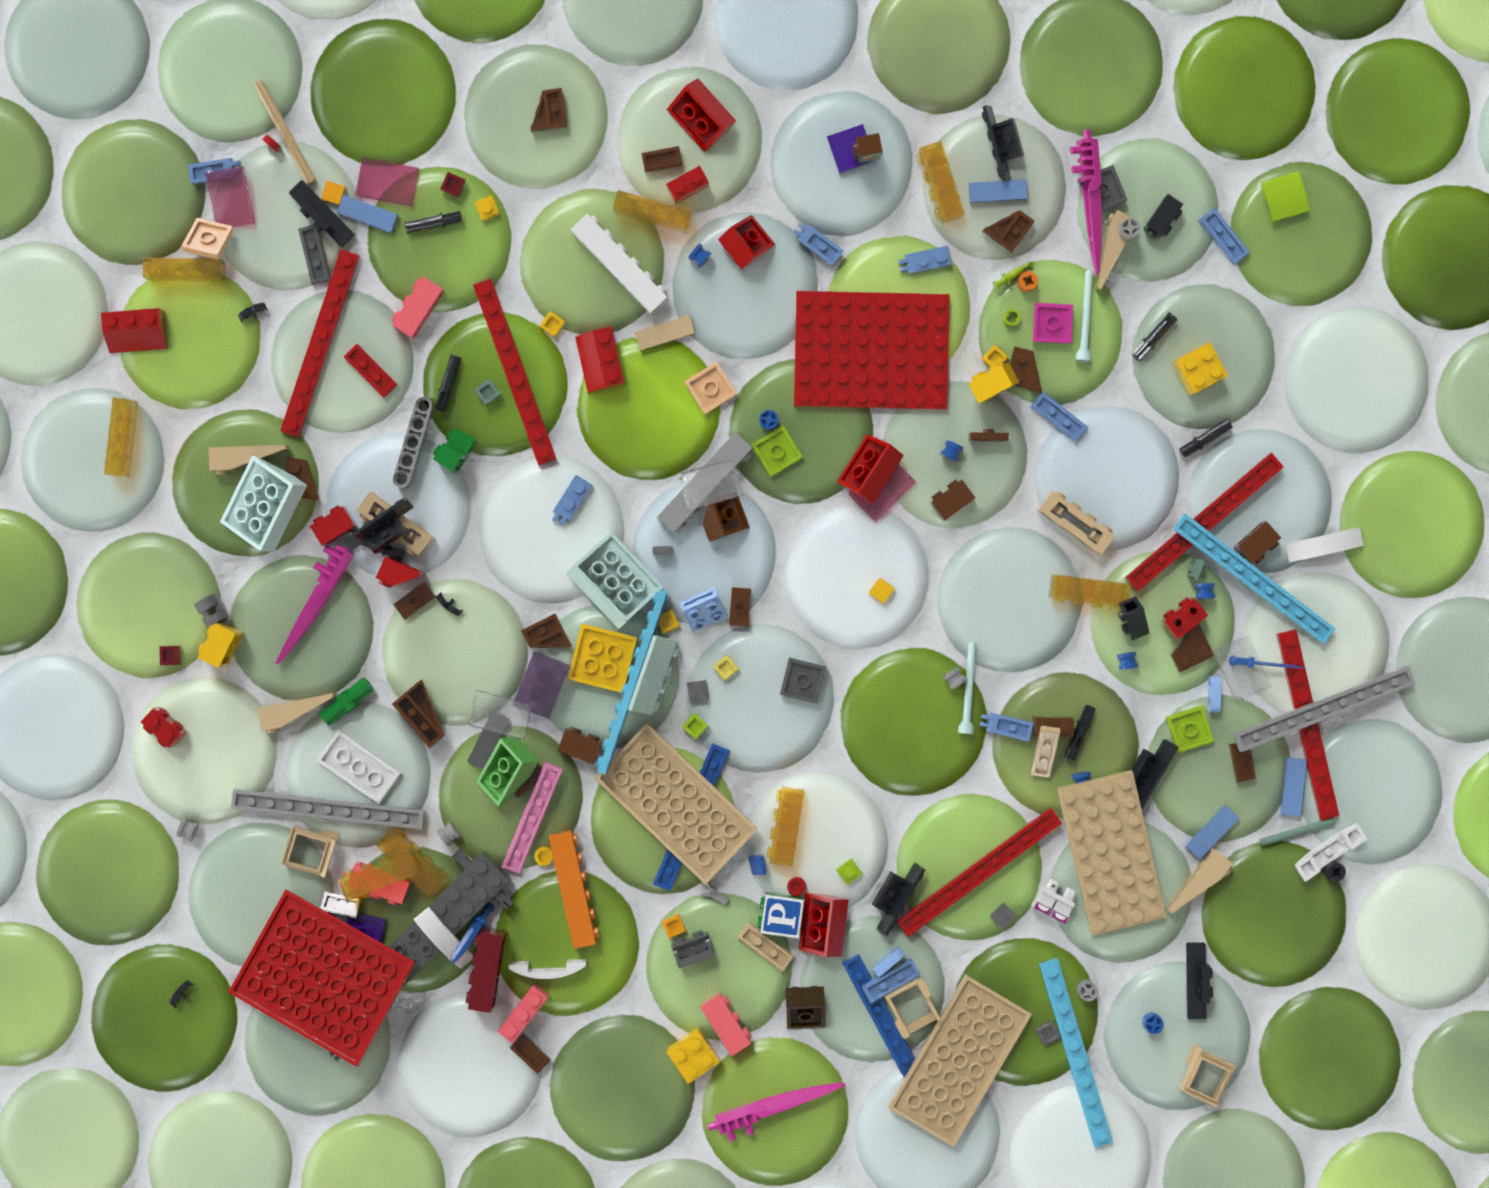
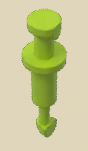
(1011, 275)

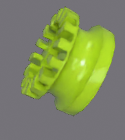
(1006, 314)

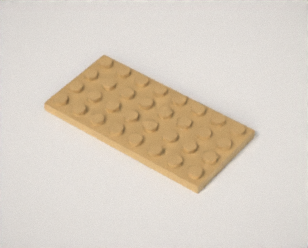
(676, 803)
(1111, 852)
(959, 1060)

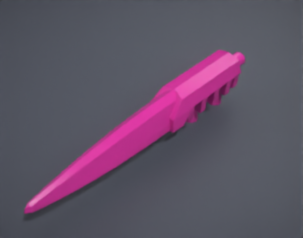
(1091, 192)
(329, 579)
(762, 1108)

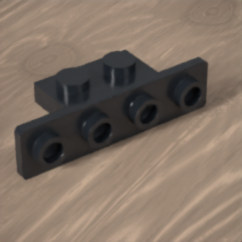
(1004, 140)
(323, 216)
(382, 529)
(1150, 769)
(894, 896)
(1197, 980)

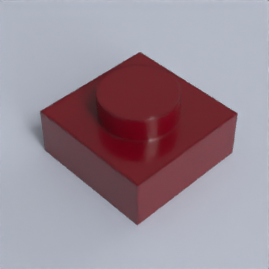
(453, 184)
(170, 655)

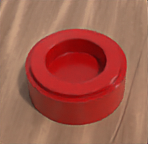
(272, 143)
(796, 886)

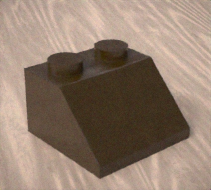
(805, 1007)

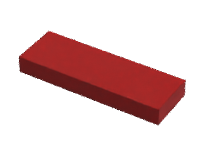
(370, 370)

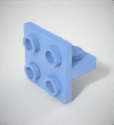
(703, 609)

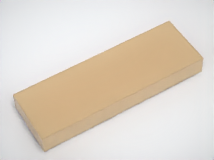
(664, 332)
(1045, 751)
(765, 946)

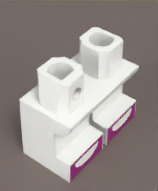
(1054, 904)

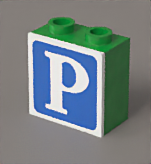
(780, 915)

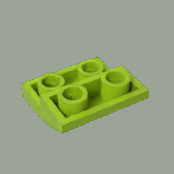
(1285, 196)

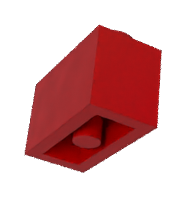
(687, 184)
(333, 525)

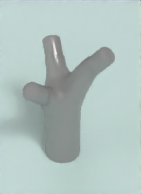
(712, 893)

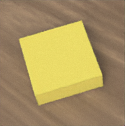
(725, 667)

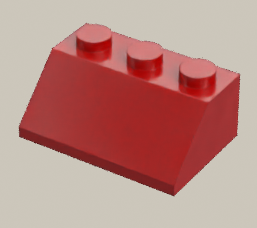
(701, 114)
(134, 330)
(600, 359)
(870, 468)
(823, 925)

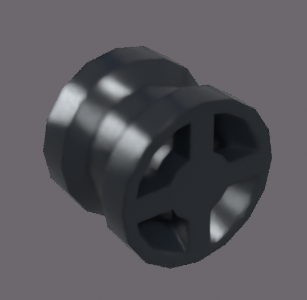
(1331, 869)

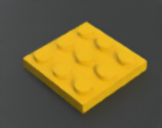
(602, 658)

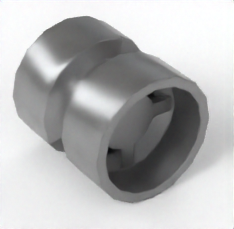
(208, 604)

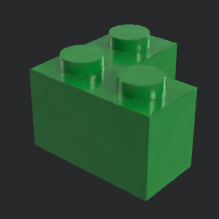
(455, 451)

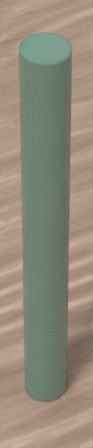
(1297, 831)

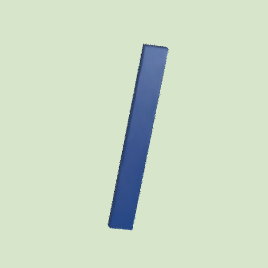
(710, 770)
(880, 1015)

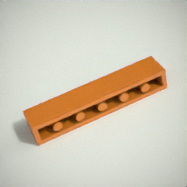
(573, 889)

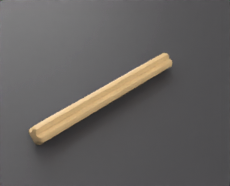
(284, 132)

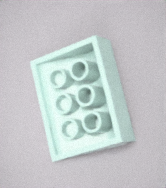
(263, 504)
(614, 580)
(652, 675)

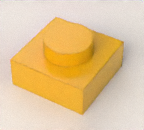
(487, 208)

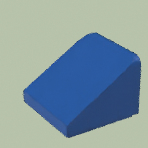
(757, 864)

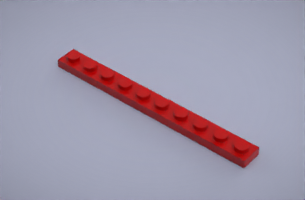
(320, 343)
(514, 371)
(1206, 518)
(1310, 735)
(979, 871)

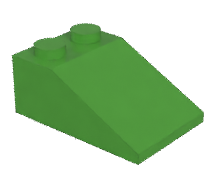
(506, 769)

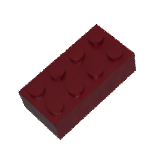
(486, 969)

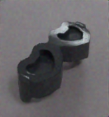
(251, 311)
(448, 605)
(179, 992)

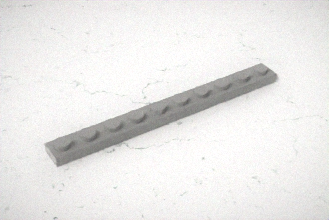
(1324, 708)
(328, 809)

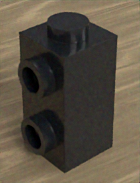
(1163, 216)
(1133, 618)

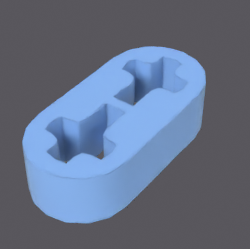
(1214, 694)
(888, 961)

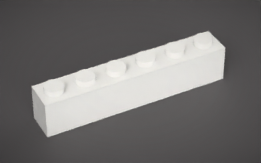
(618, 263)

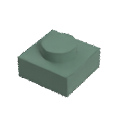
(487, 392)
(1195, 568)

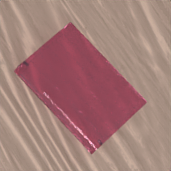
(387, 182)
(230, 196)
(895, 487)

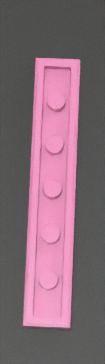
(532, 817)

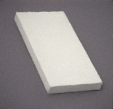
(359, 766)

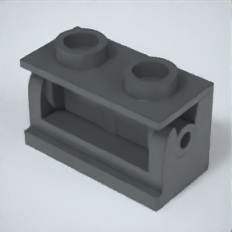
(692, 949)

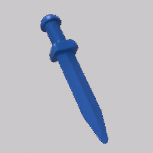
(1250, 662)
(479, 922)

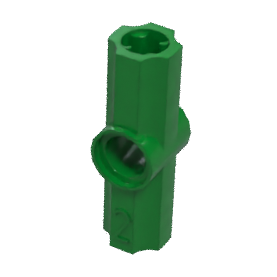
(346, 701)

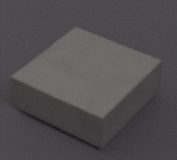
(662, 550)
(697, 690)
(1003, 916)
(1047, 1032)

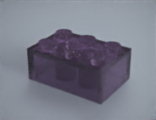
(542, 683)

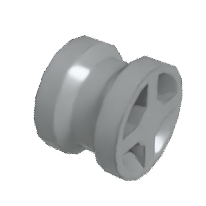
(1133, 228)
(954, 678)
(187, 829)
(449, 833)
(1089, 993)

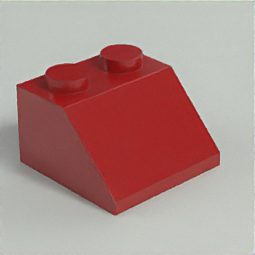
(746, 241)
(396, 573)

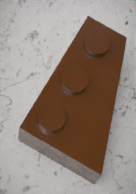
(420, 714)

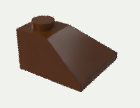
(724, 519)

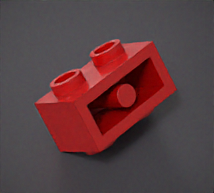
(1184, 618)
(163, 727)

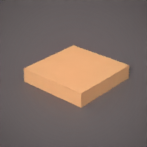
(207, 238)
(710, 387)

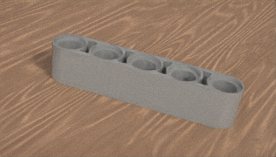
(411, 433)

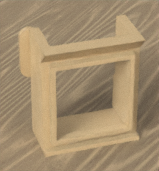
(328, 837)
(904, 1029)
(1194, 1060)

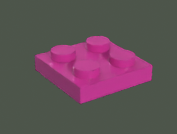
(1052, 323)

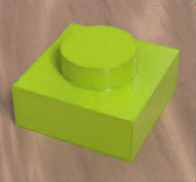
(694, 725)
(849, 871)

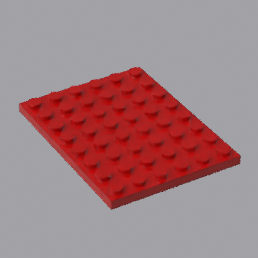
(871, 350)
(322, 977)

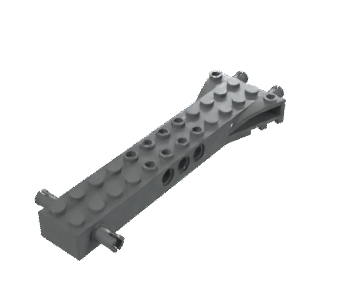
(467, 894)

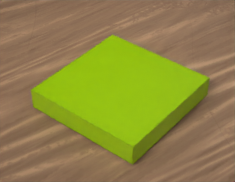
(776, 451)
(1189, 729)

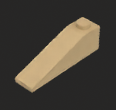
(1112, 246)
(232, 458)
(282, 714)
(1207, 873)

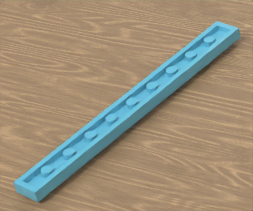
(1253, 578)
(628, 689)
(1075, 1052)

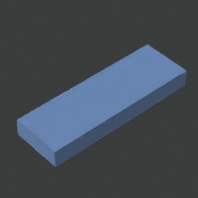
(997, 191)
(367, 214)
(1224, 236)
(1059, 416)
(1293, 786)
(1212, 831)
(890, 980)

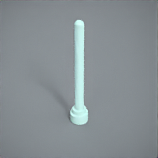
(1083, 353)
(966, 725)

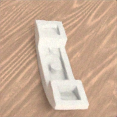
(1324, 544)
(1330, 850)
(441, 936)
(523, 968)

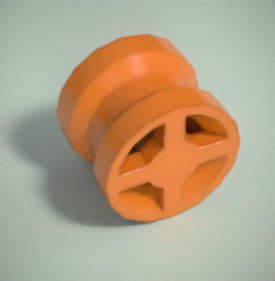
(1025, 284)

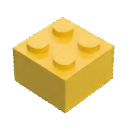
(1200, 368)
(991, 383)
(220, 644)
(693, 1055)

